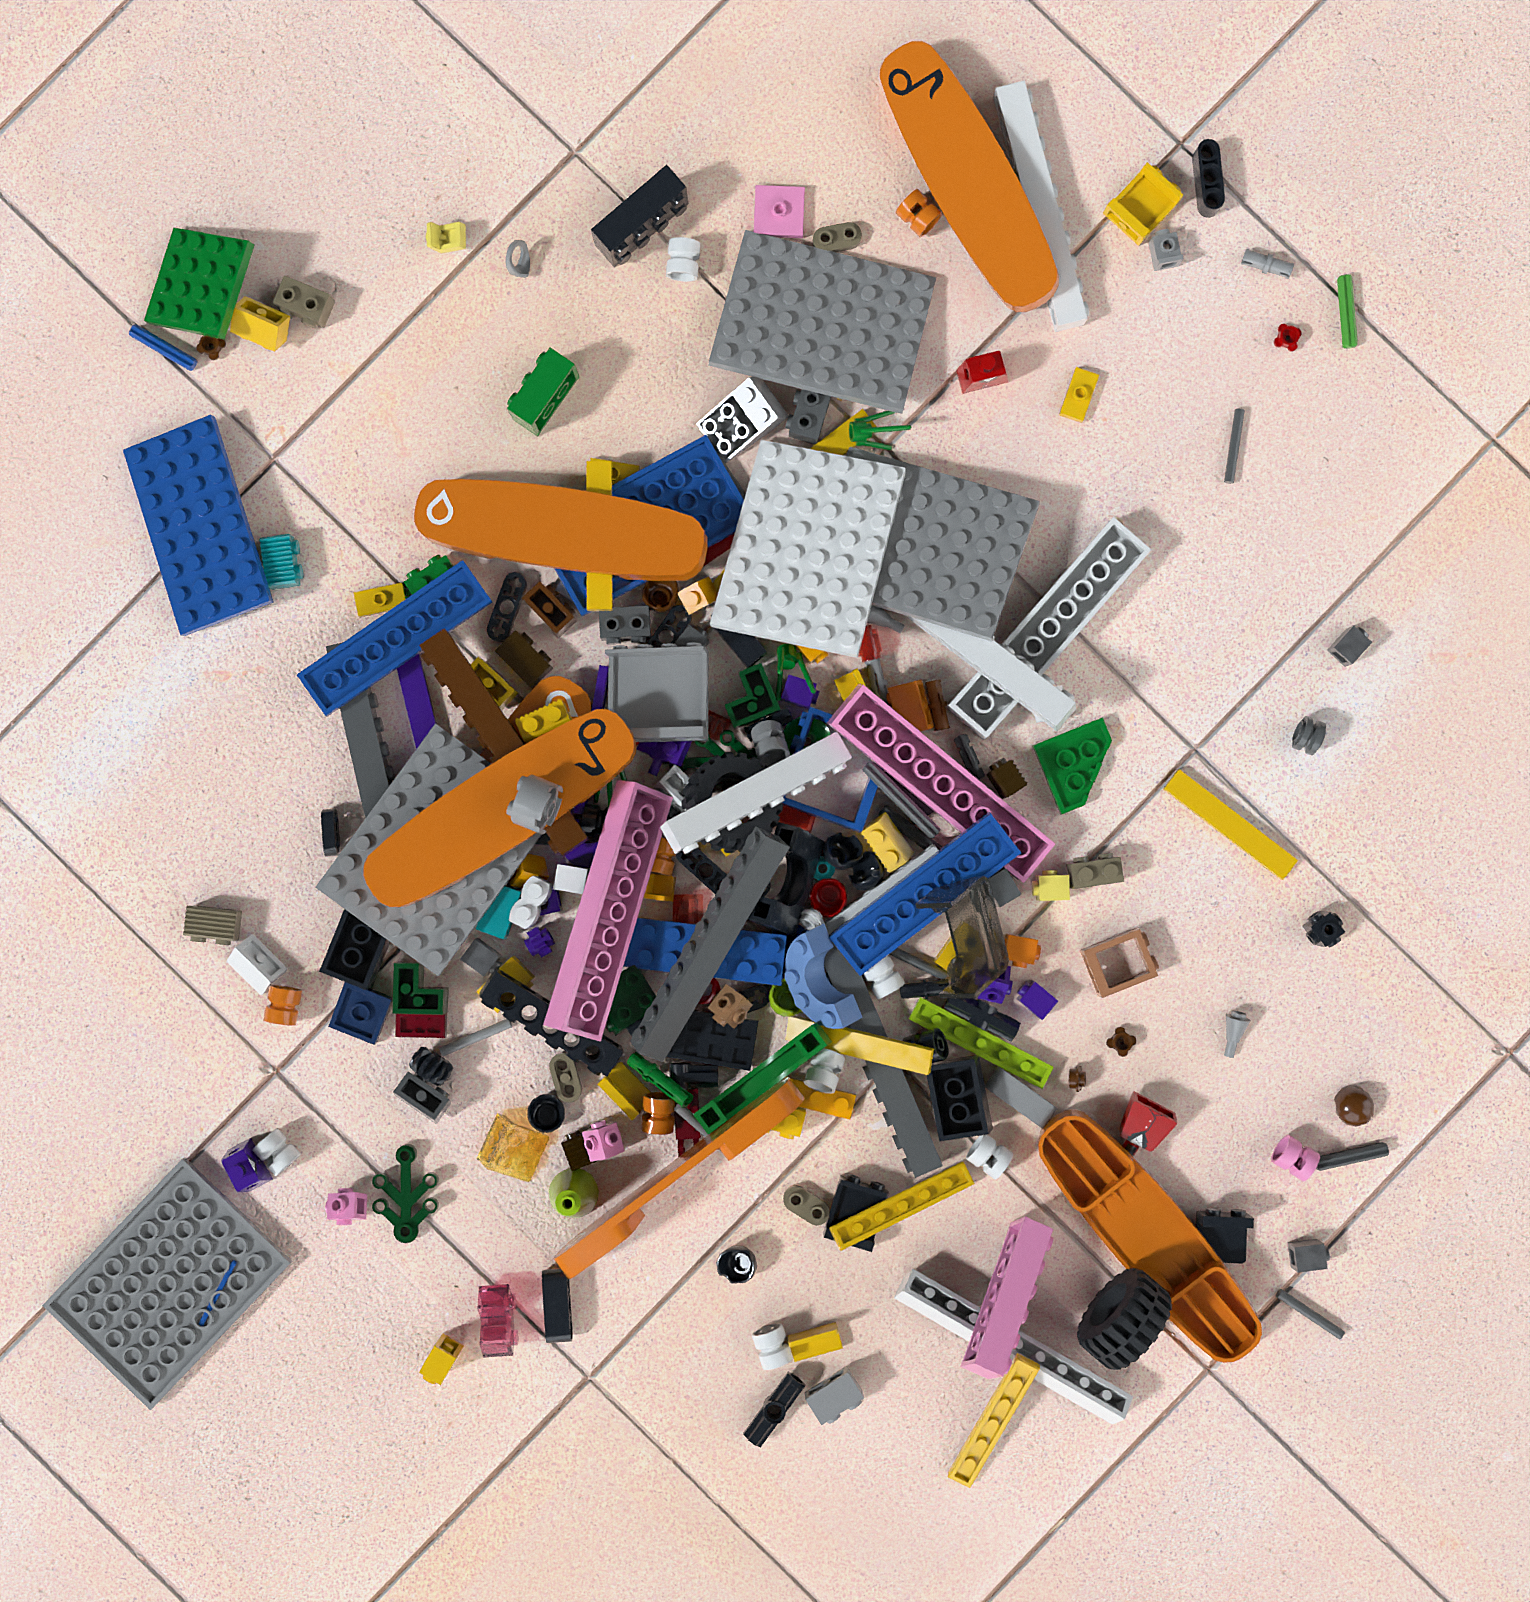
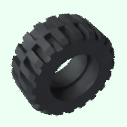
(732, 770)
(1124, 1319)

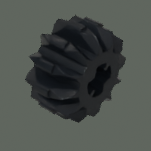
(431, 1066)

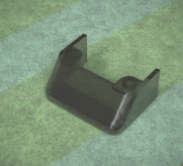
(974, 933)

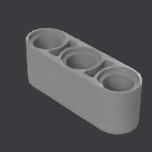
(1020, 1097)

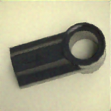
(694, 1075)

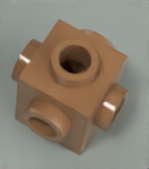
(729, 1007)

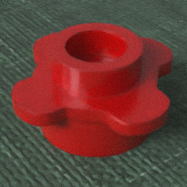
(1291, 331)

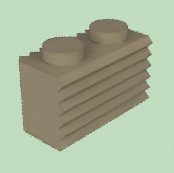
(212, 923)

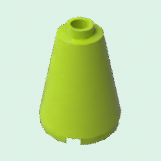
(573, 1193)

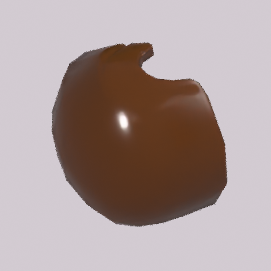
(660, 595)
(1354, 1106)

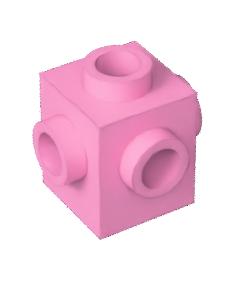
(603, 1140)
(346, 1206)

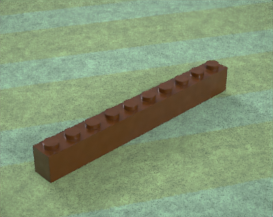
(490, 722)

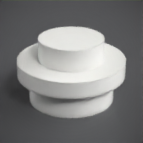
(811, 918)

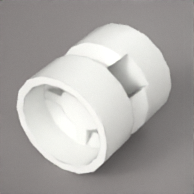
(683, 259)
(884, 978)
(824, 1070)
(276, 1152)
(980, 1154)
(773, 1349)

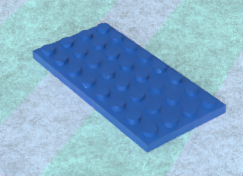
(683, 481)
(197, 525)

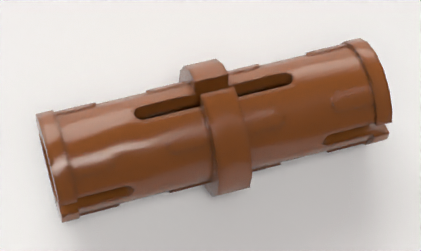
(937, 705)

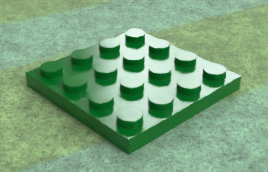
(199, 282)

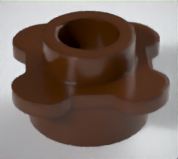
(213, 353)
(1122, 1049)
(1077, 1078)

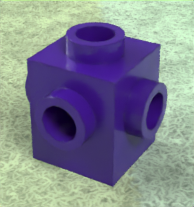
(999, 988)

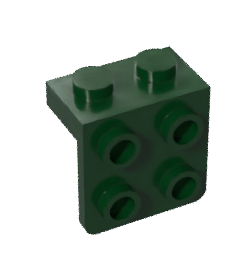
(630, 1000)

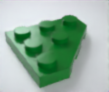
(1073, 763)

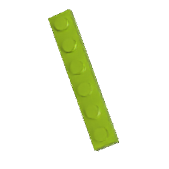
(981, 1043)

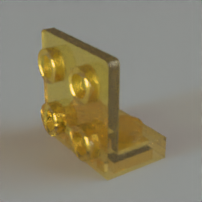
(512, 1149)

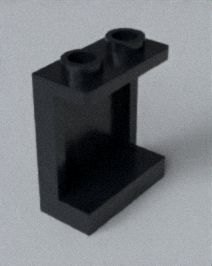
(851, 1198)

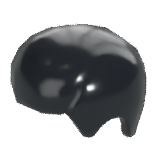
(842, 851)
(867, 872)
(546, 1113)
(737, 1264)

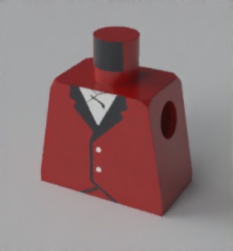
(983, 372)
(1145, 1124)

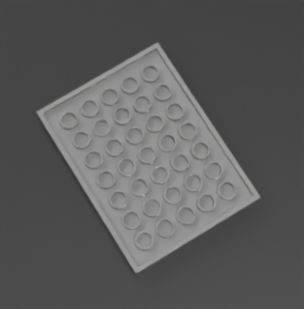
(822, 321)
(951, 549)
(440, 924)
(157, 1273)

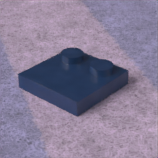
(361, 1013)

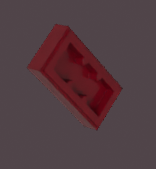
(421, 1026)

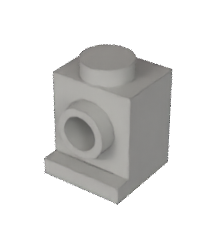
(1162, 257)

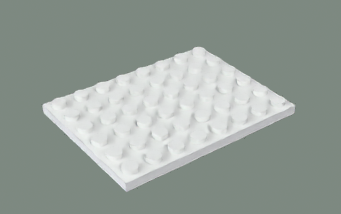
(808, 548)

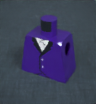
(245, 1167)

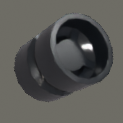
(593, 819)
(933, 1039)

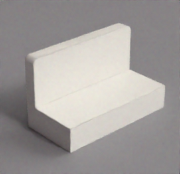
(256, 964)

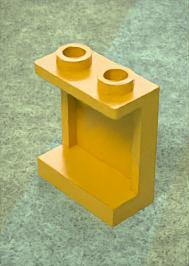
(1143, 203)

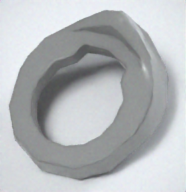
(523, 267)

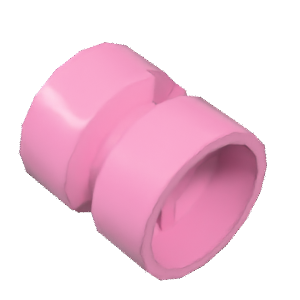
(1291, 1156)

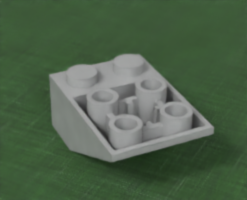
(742, 418)

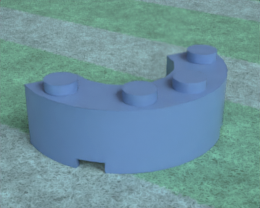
(810, 985)

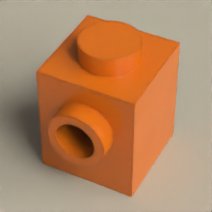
(1022, 950)

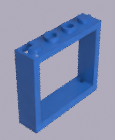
(868, 793)

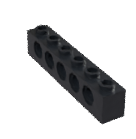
(501, 982)

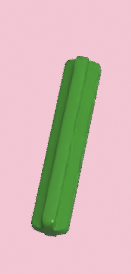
(1347, 311)

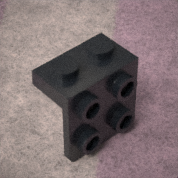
(1226, 1232)

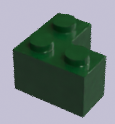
(759, 700)
(412, 996)

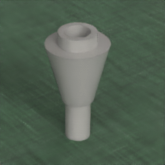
(880, 617)
(1235, 1027)

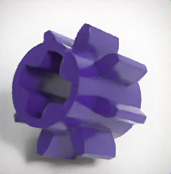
(539, 941)

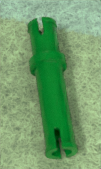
(651, 1073)

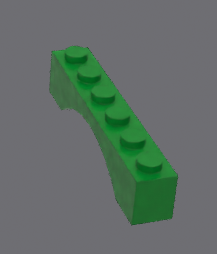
(762, 1078)

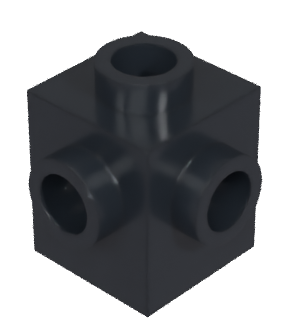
(1316, 929)

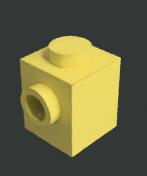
(1051, 886)

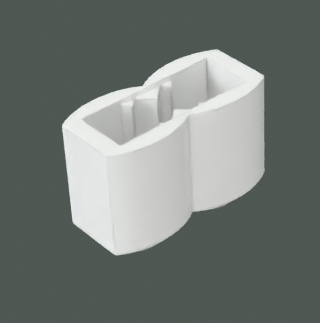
(528, 908)

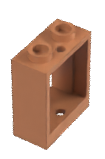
(1096, 973)

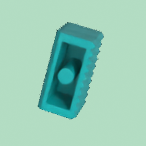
(280, 561)

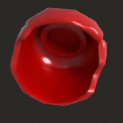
(828, 897)

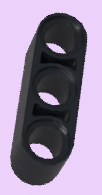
(1212, 167)
(557, 1306)

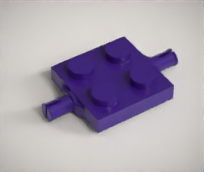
(664, 752)

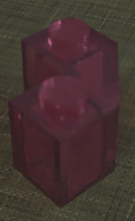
(497, 1320)

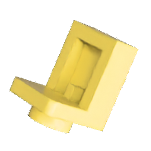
(446, 237)

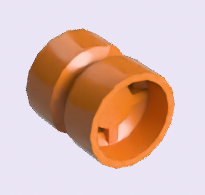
(926, 217)
(663, 861)
(282, 1006)
(658, 1113)

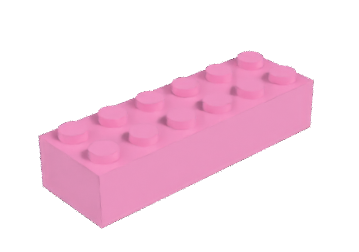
(1007, 1298)

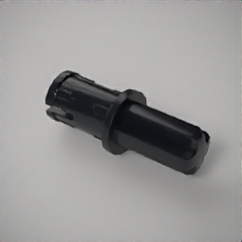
(783, 717)
(923, 989)

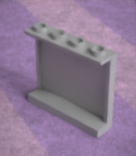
(660, 691)

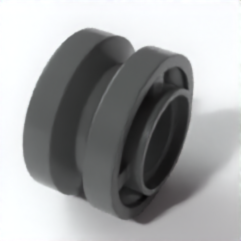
(1309, 735)

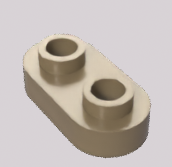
(838, 241)
(565, 1077)
(806, 1205)

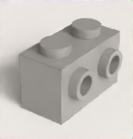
(834, 1396)

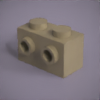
(304, 302)
(1095, 872)

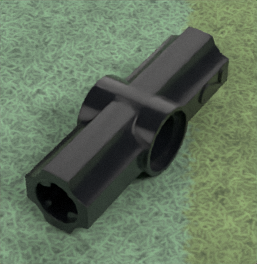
(984, 1016)
(764, 1421)

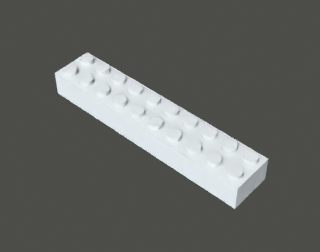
(1055, 621)

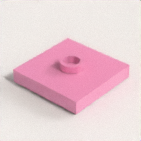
(779, 211)

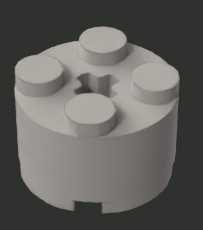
(535, 803)

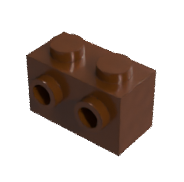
(549, 609)

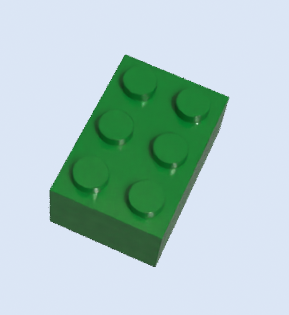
(542, 391)

